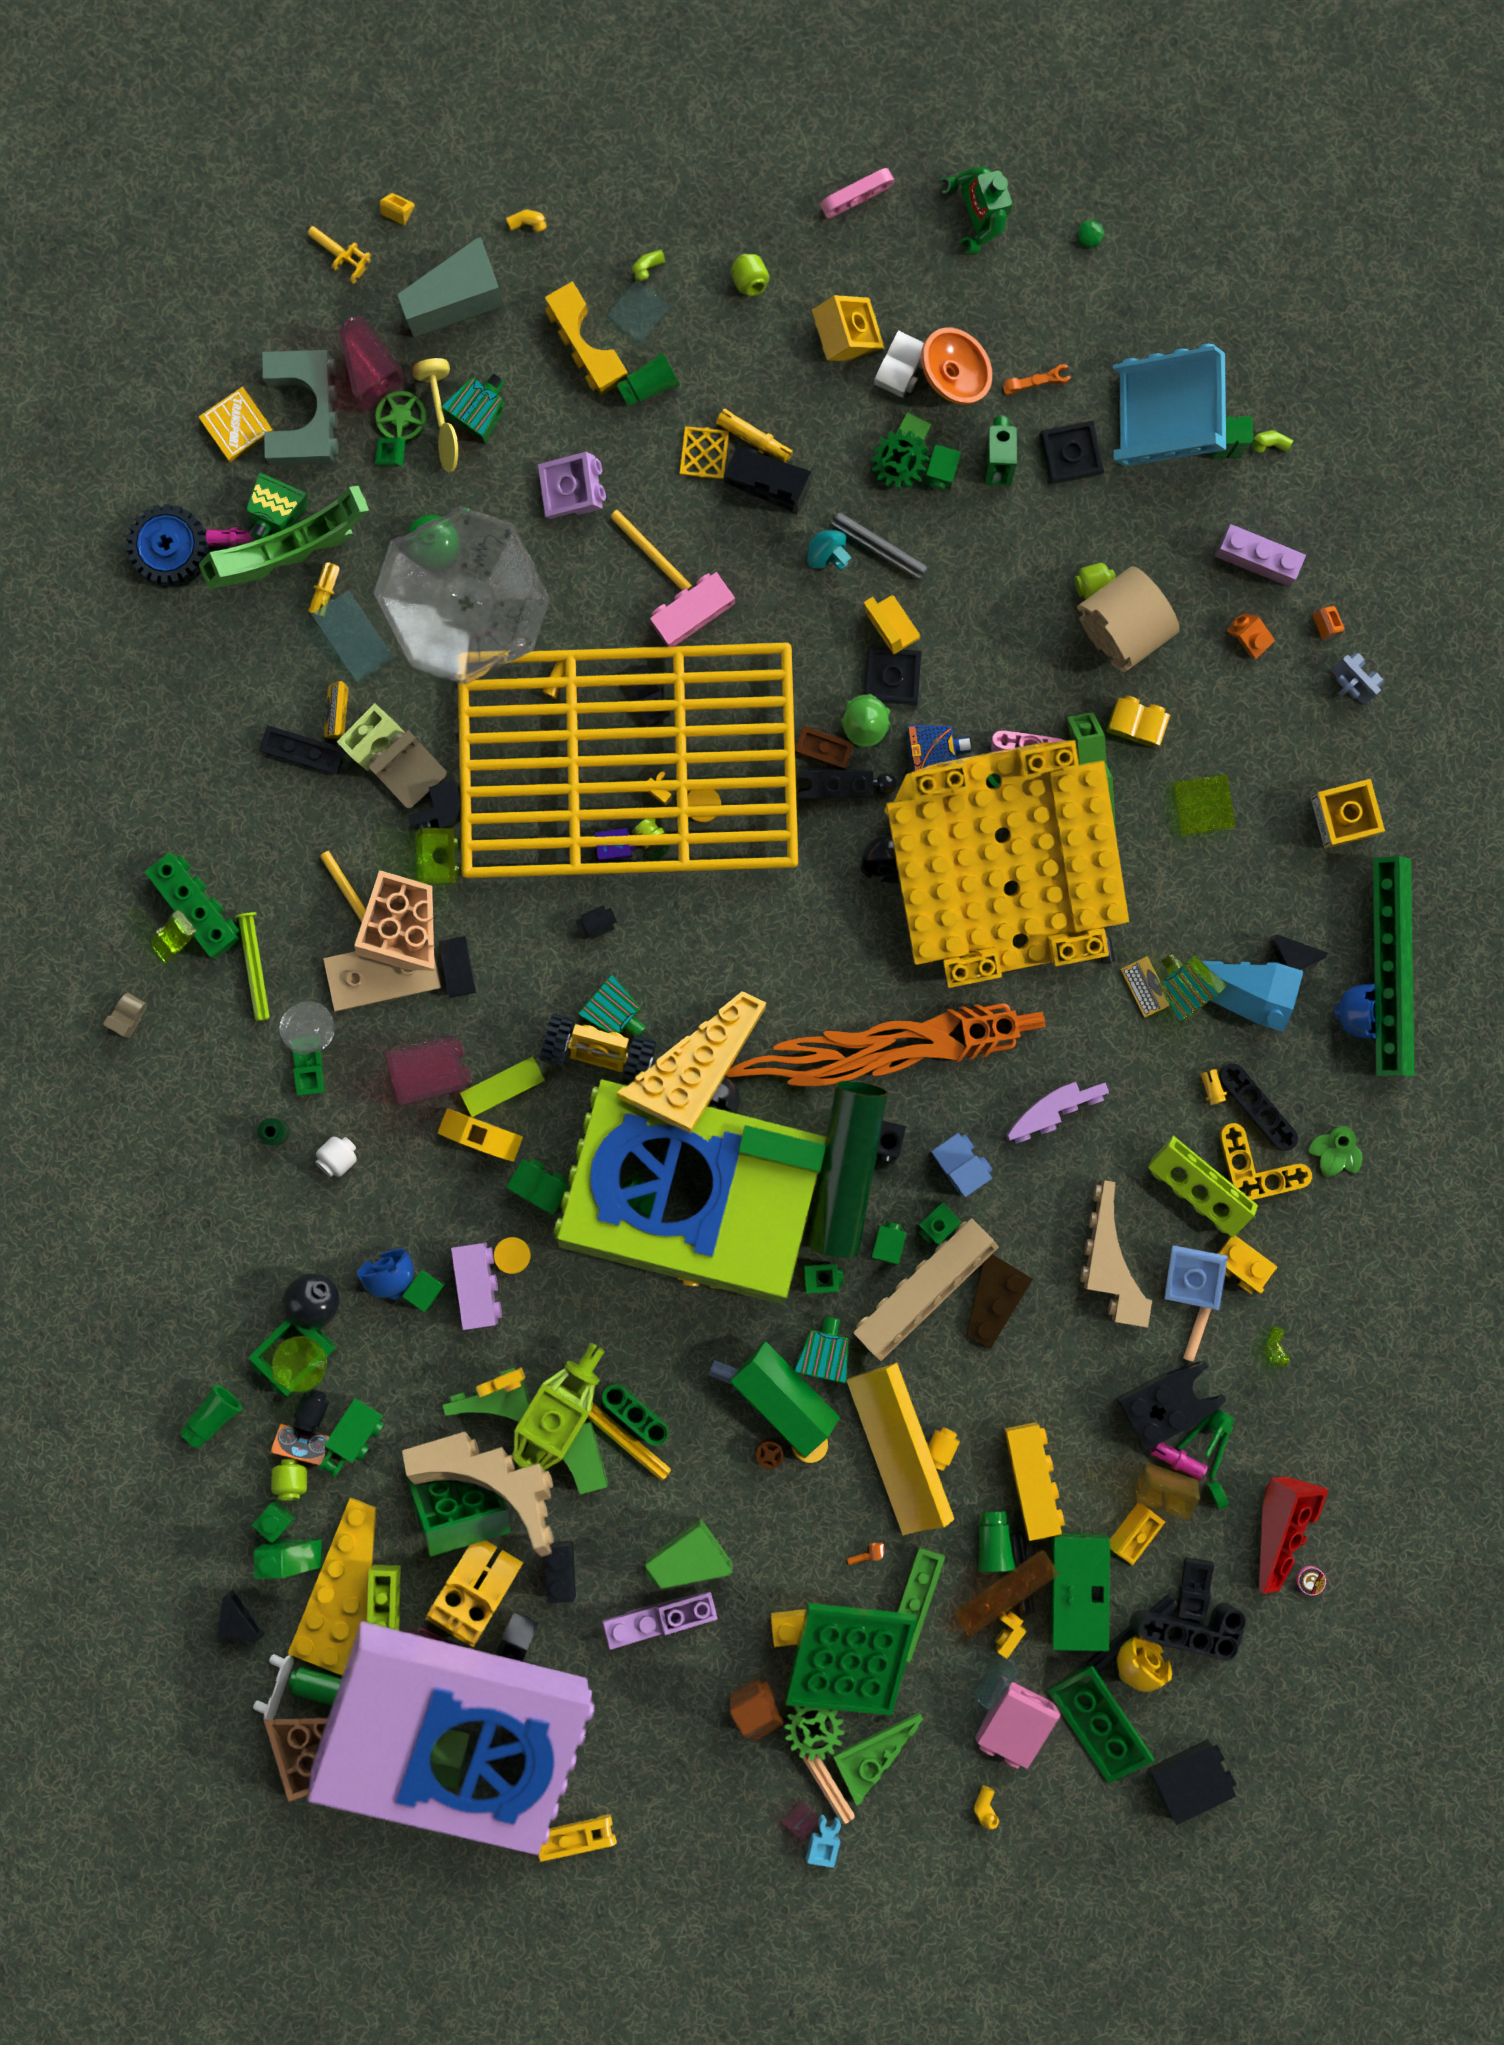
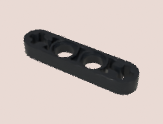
(1254, 1110)

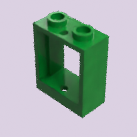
(262, 1367)

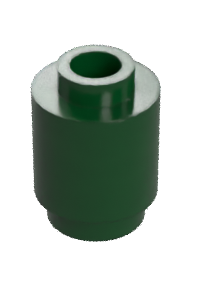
(281, 1131)

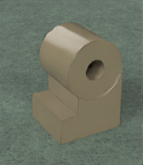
(126, 1015)

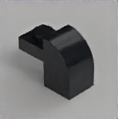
(446, 807)

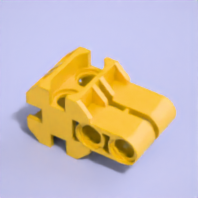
(487, 1598)

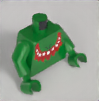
(986, 202)

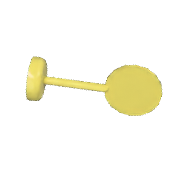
(432, 371)

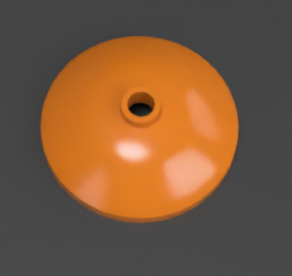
(956, 366)

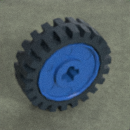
(149, 539)

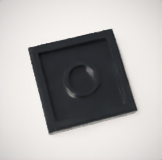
(1072, 452)
(893, 677)

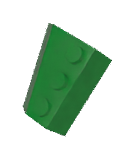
(457, 1514)

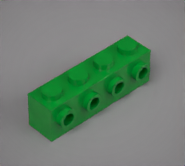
(188, 894)

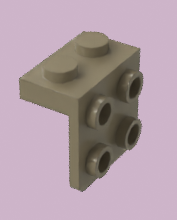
(407, 769)

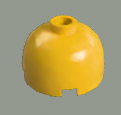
(1142, 1665)

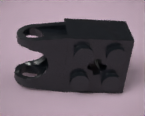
(1177, 1401)

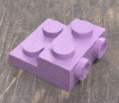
(571, 485)

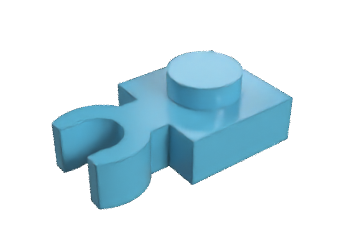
(824, 1846)

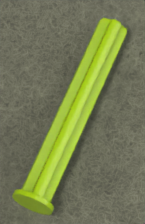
(253, 965)

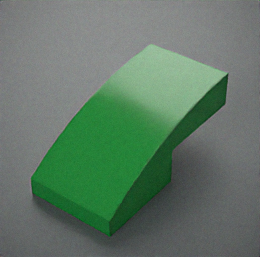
(309, 1073)

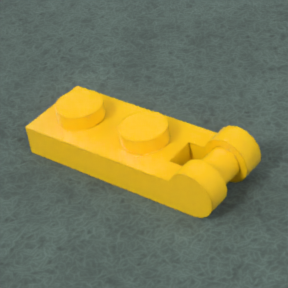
(577, 1838)

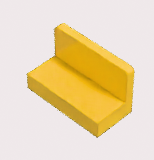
(891, 623)

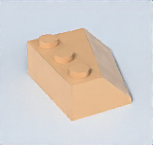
(398, 924)

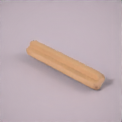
(829, 1788)

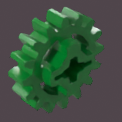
(906, 468)

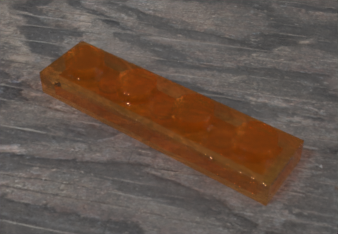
(1006, 1593)

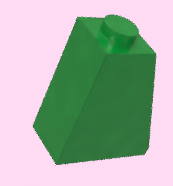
(287, 1557)

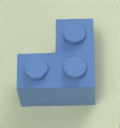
(961, 1165)

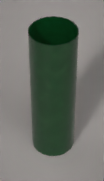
(847, 1169)

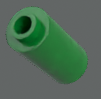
(314, 1686)

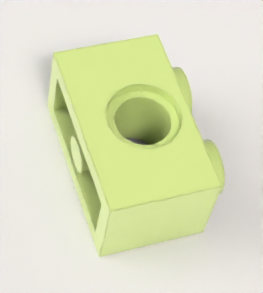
(369, 735)

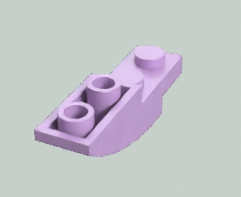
(1044, 1113)
(659, 1619)

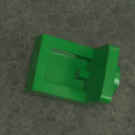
(643, 1204)

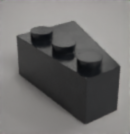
(768, 479)

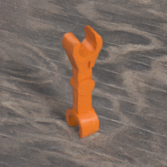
(1014, 385)

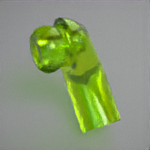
(1274, 1348)

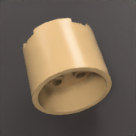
(1128, 618)

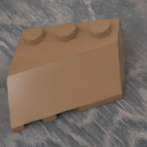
(295, 1749)

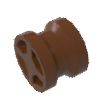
(766, 1457)

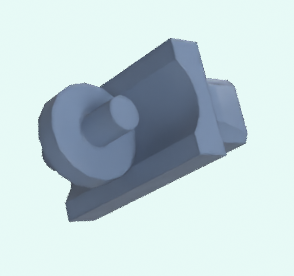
(1355, 680)

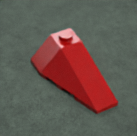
(1285, 1516)

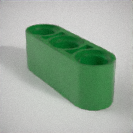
(641, 1427)

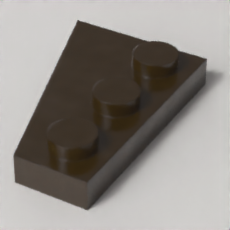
(996, 1298)

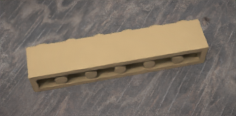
(925, 1289)

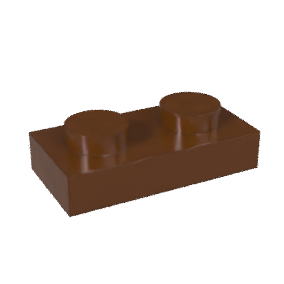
(824, 747)

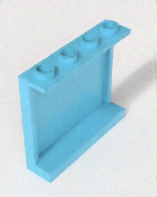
(1172, 405)

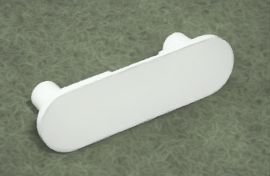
(285, 1667)

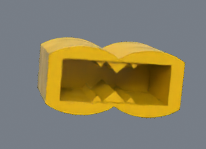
(1138, 722)

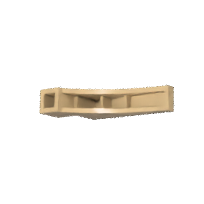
(1106, 1267)

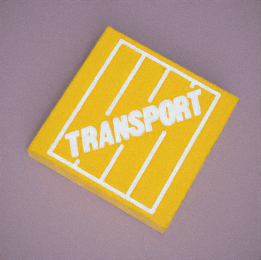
(235, 424)

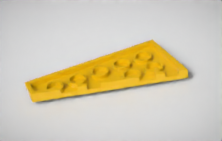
(692, 1070)
(339, 1594)

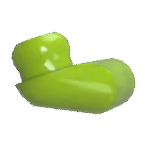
(647, 261)
(1271, 438)

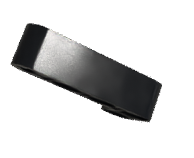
(1185, 1631)

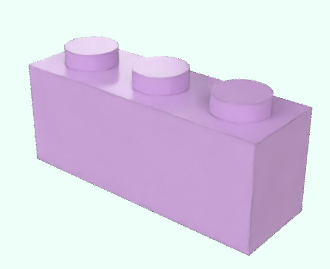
(1260, 555)
(476, 1285)

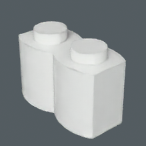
(900, 365)

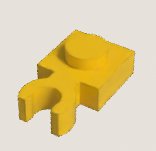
(507, 1381)

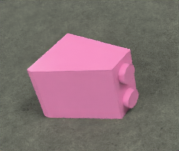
(1017, 1726)

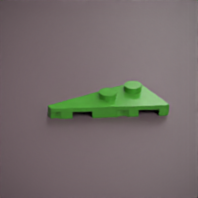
(867, 1759)

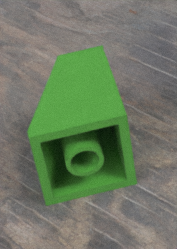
(688, 1558)

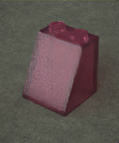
(369, 364)
(428, 1070)

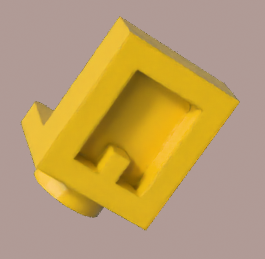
(1008, 1639)

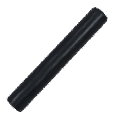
(1104, 1658)

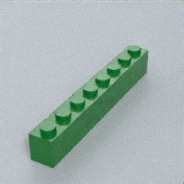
(1393, 966)

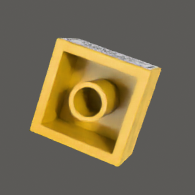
(1347, 813)

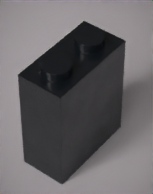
(1193, 1781)

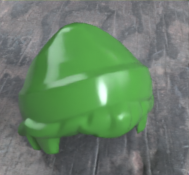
(865, 720)

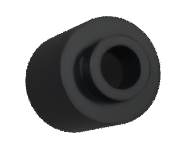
(596, 922)
(311, 1410)

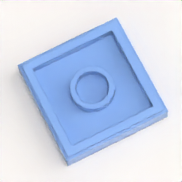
(1195, 1277)

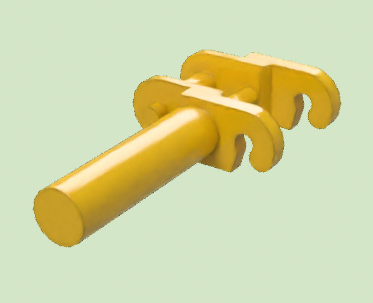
(340, 253)

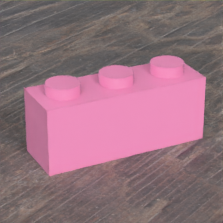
(692, 609)

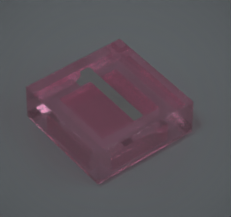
(801, 1820)

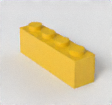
(1033, 1481)

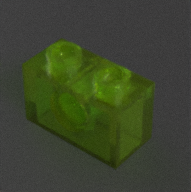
(428, 870)

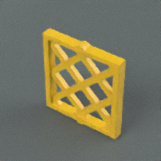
(685, 451)

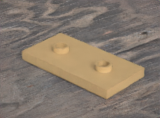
(364, 981)

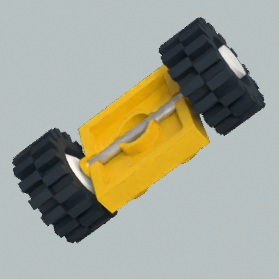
(596, 1048)

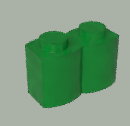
(538, 1185)

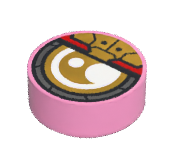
(1311, 1580)

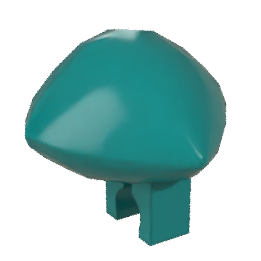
(827, 547)

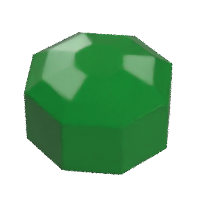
(1090, 234)

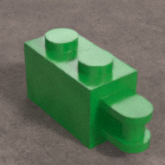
(351, 1436)

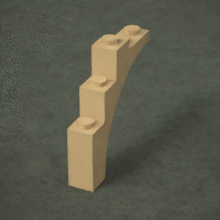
(459, 1460)

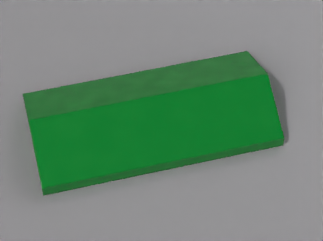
(785, 1400)
(1100, 1724)

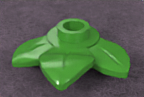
(1335, 1155)

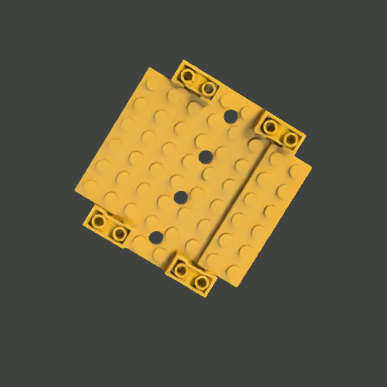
(1056, 851)

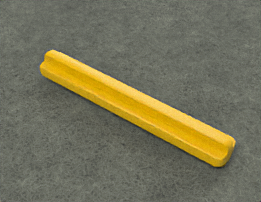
(628, 1442)

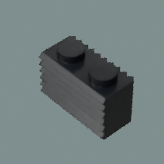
(560, 1573)

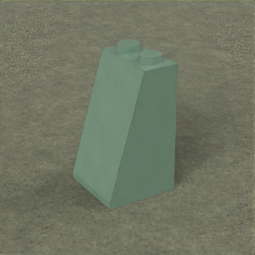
(451, 292)

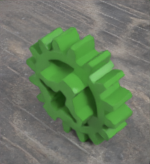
(807, 1742)

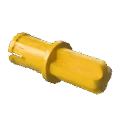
(324, 587)

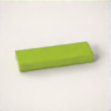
(502, 1086)

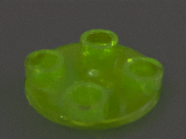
(299, 1364)

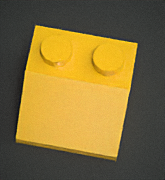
(847, 327)

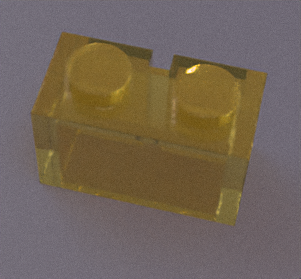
(1180, 1491)

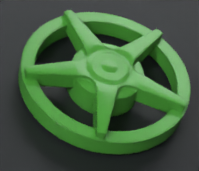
(400, 415)

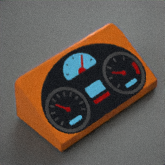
(300, 1444)

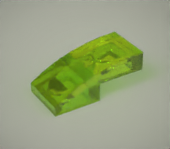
(173, 936)

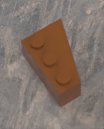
(755, 1709)

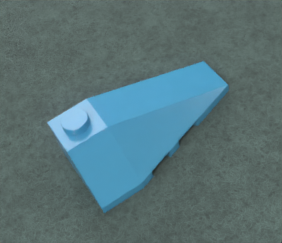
(1258, 991)

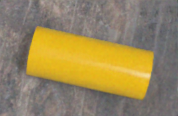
(558, 671)

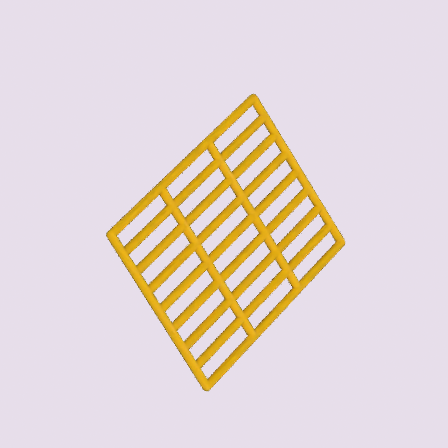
(680, 758)

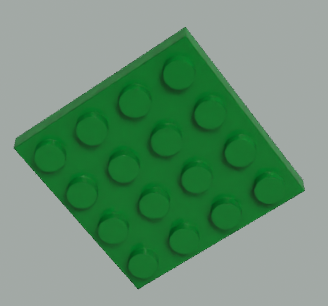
(850, 1659)

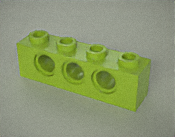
(1198, 1172)
(384, 1596)

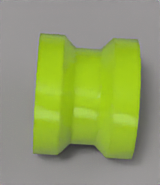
(647, 827)

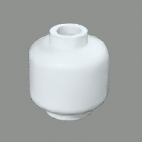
(336, 1156)

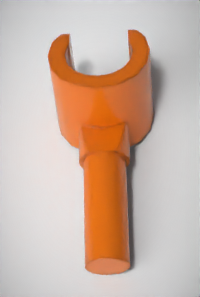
(876, 1552)

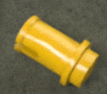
(1214, 1088)

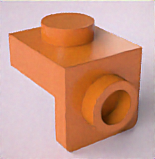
(1251, 634)

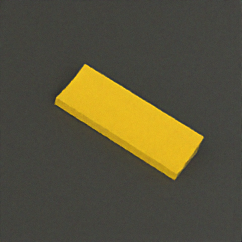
(900, 1449)

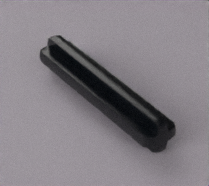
(1019, 1555)

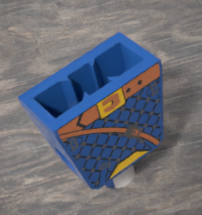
(934, 745)

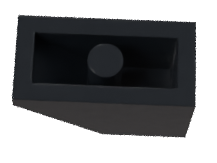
(517, 1637)

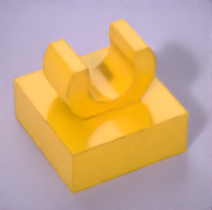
(661, 795)

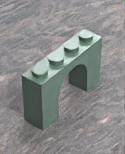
(315, 441)

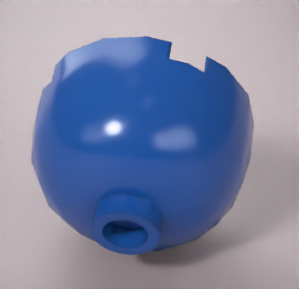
(1358, 1011)
(388, 1275)

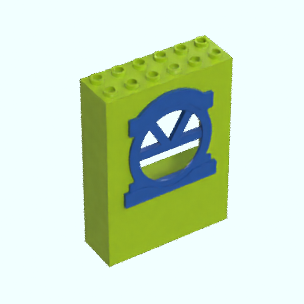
(736, 1243)

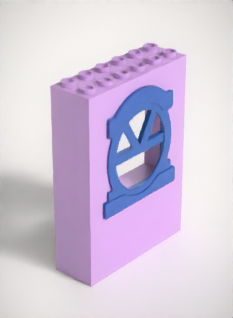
(412, 1689)

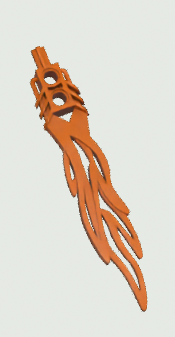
(934, 1030)

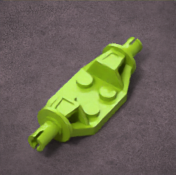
(557, 1413)

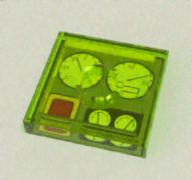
(1204, 805)

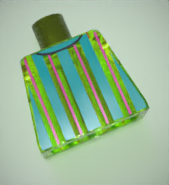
(1188, 984)

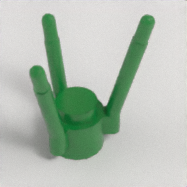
(1221, 1425)

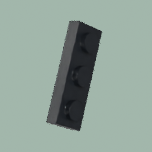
(302, 750)

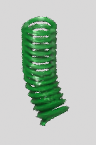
(660, 855)

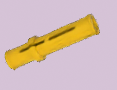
(755, 437)

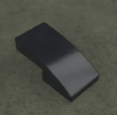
(650, 692)
(457, 967)
(1195, 1589)

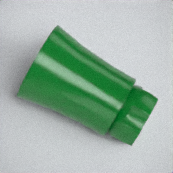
(648, 381)
(210, 1416)
(994, 1543)

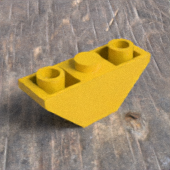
(480, 1135)

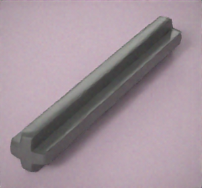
(879, 546)

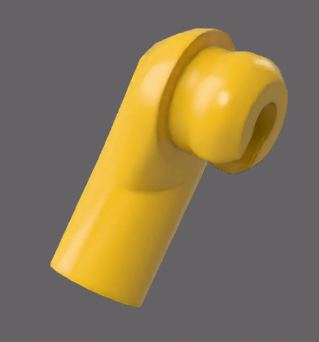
(527, 217)
(984, 1810)

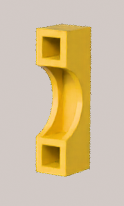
(602, 366)

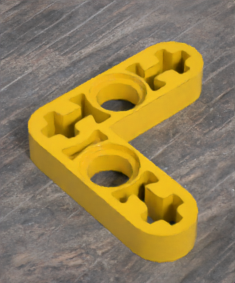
(1248, 1172)

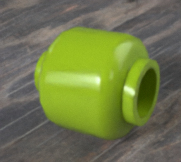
(749, 274)
(1093, 579)
(289, 1480)

